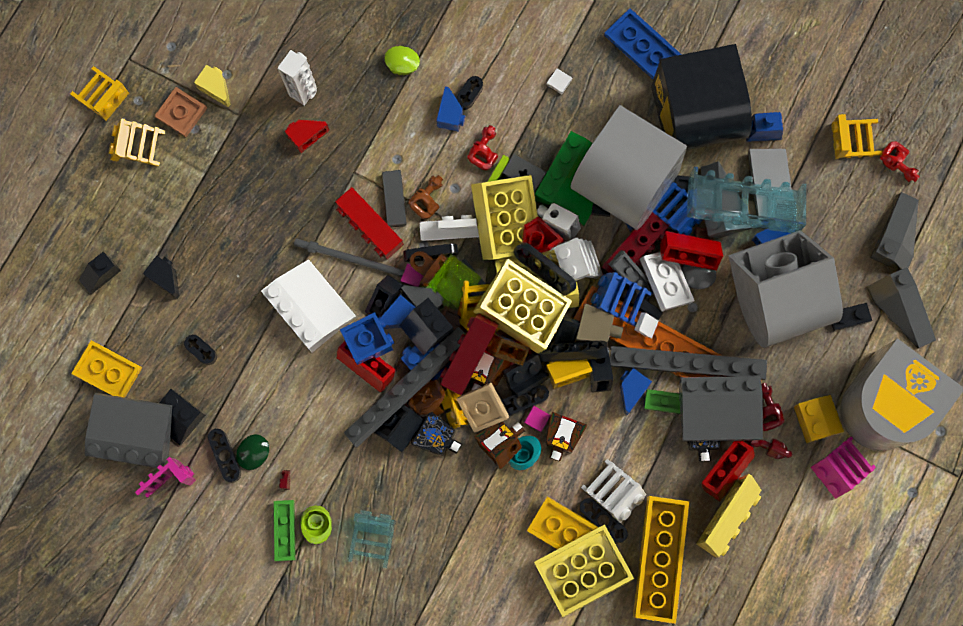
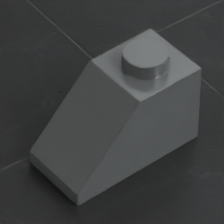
(418, 294)

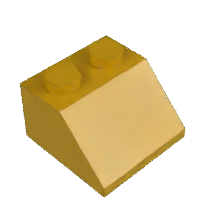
(568, 372)
(818, 418)

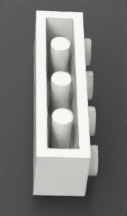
(297, 77)

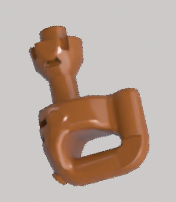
(424, 197)

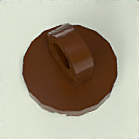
(429, 268)
(428, 399)

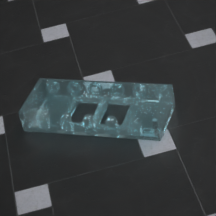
(784, 206)

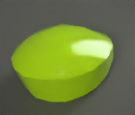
(402, 60)
(316, 524)

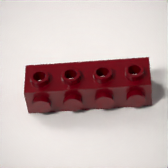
(640, 241)
(469, 353)

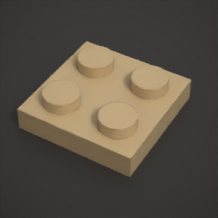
(482, 407)

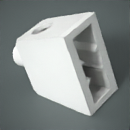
(560, 220)

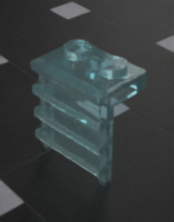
(378, 525)

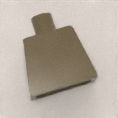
(597, 325)

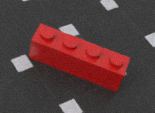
(369, 223)

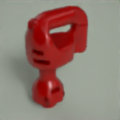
(479, 148)
(896, 161)

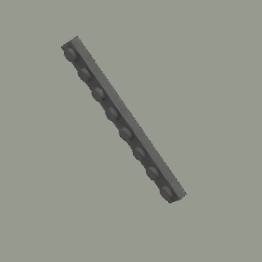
(687, 362)
(404, 390)

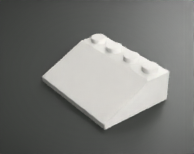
(308, 304)

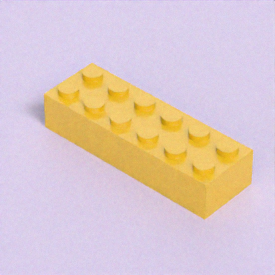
(661, 559)

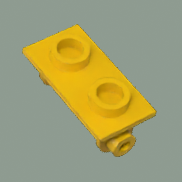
(456, 416)

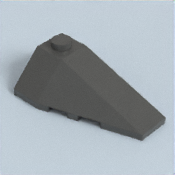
(730, 202)
(897, 239)
(901, 301)

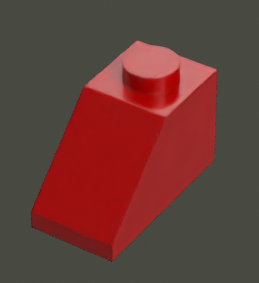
(305, 133)

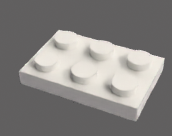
(666, 282)

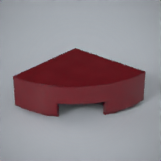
(285, 481)

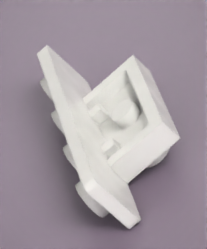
(449, 228)

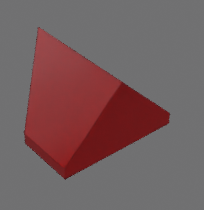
(540, 235)

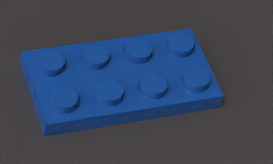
(639, 42)

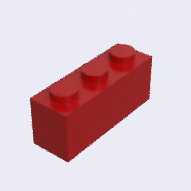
(691, 250)
(373, 371)
(728, 469)

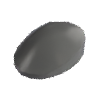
(698, 277)

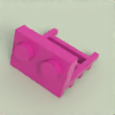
(174, 467)
(836, 473)

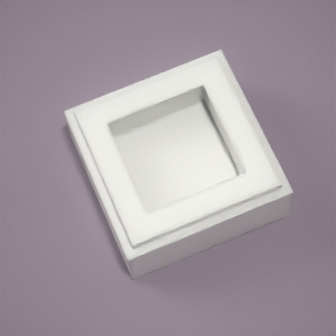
(559, 81)
(646, 325)

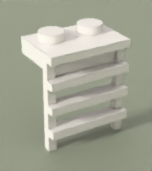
(578, 259)
(623, 499)

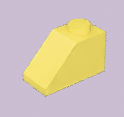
(213, 84)

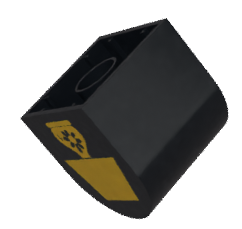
(703, 97)

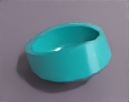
(527, 454)

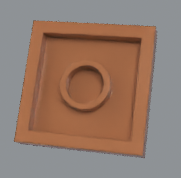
(180, 112)

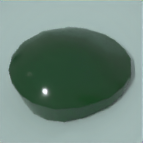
(252, 452)

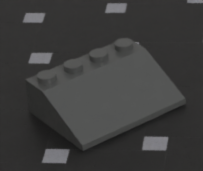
(721, 408)
(128, 430)

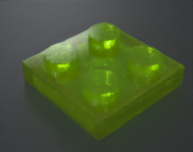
(451, 279)

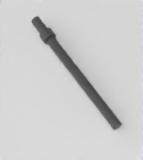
(314, 247)

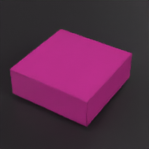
(411, 277)
(537, 419)

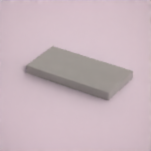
(770, 165)

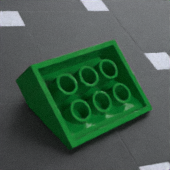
(557, 182)

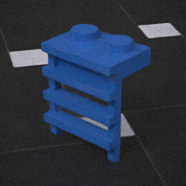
(679, 221)
(609, 293)

